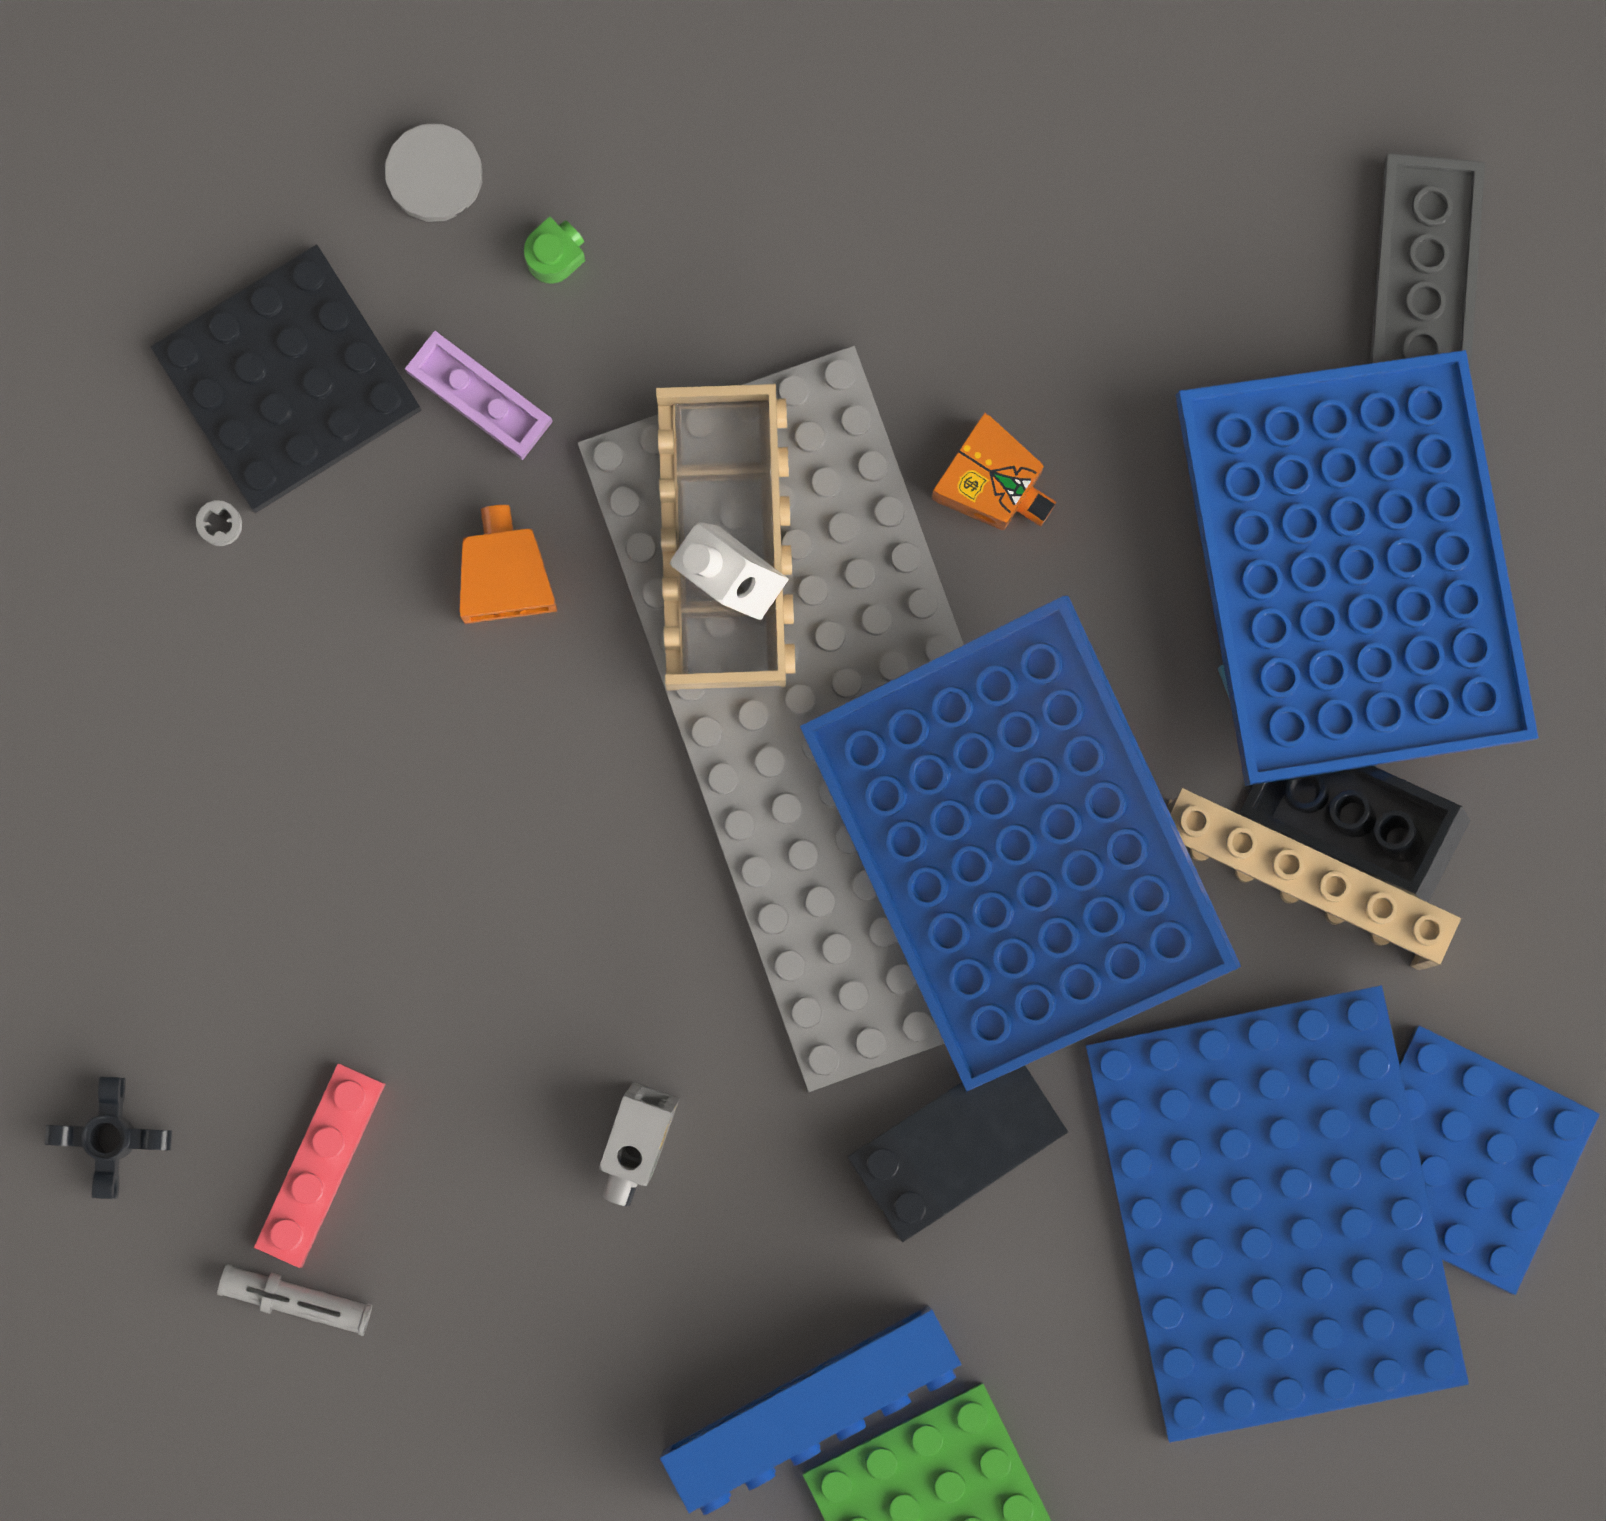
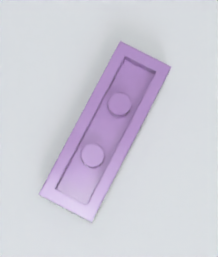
(478, 395)

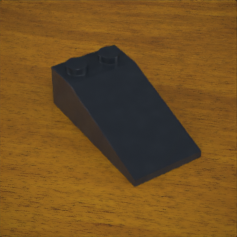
(1366, 823)
(955, 1149)

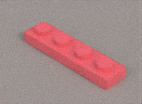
(319, 1165)

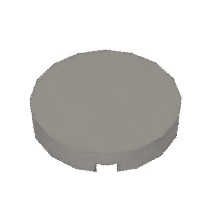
(433, 172)

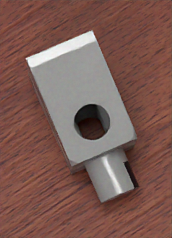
(640, 1123)

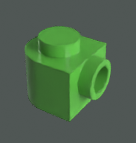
(553, 251)

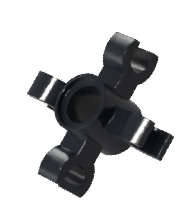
(106, 1175)

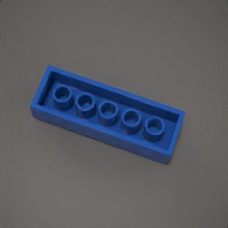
(810, 1409)

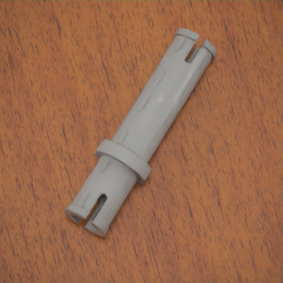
(238, 1283)

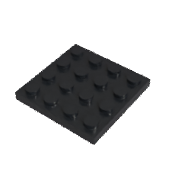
(286, 378)

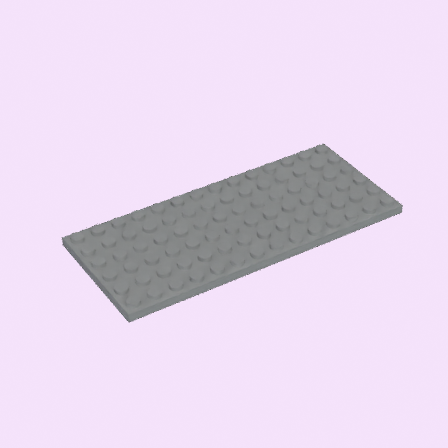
(862, 617)

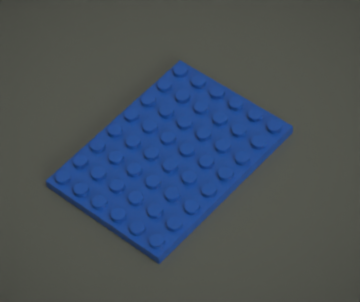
(1355, 567)
(1019, 844)
(1276, 1214)

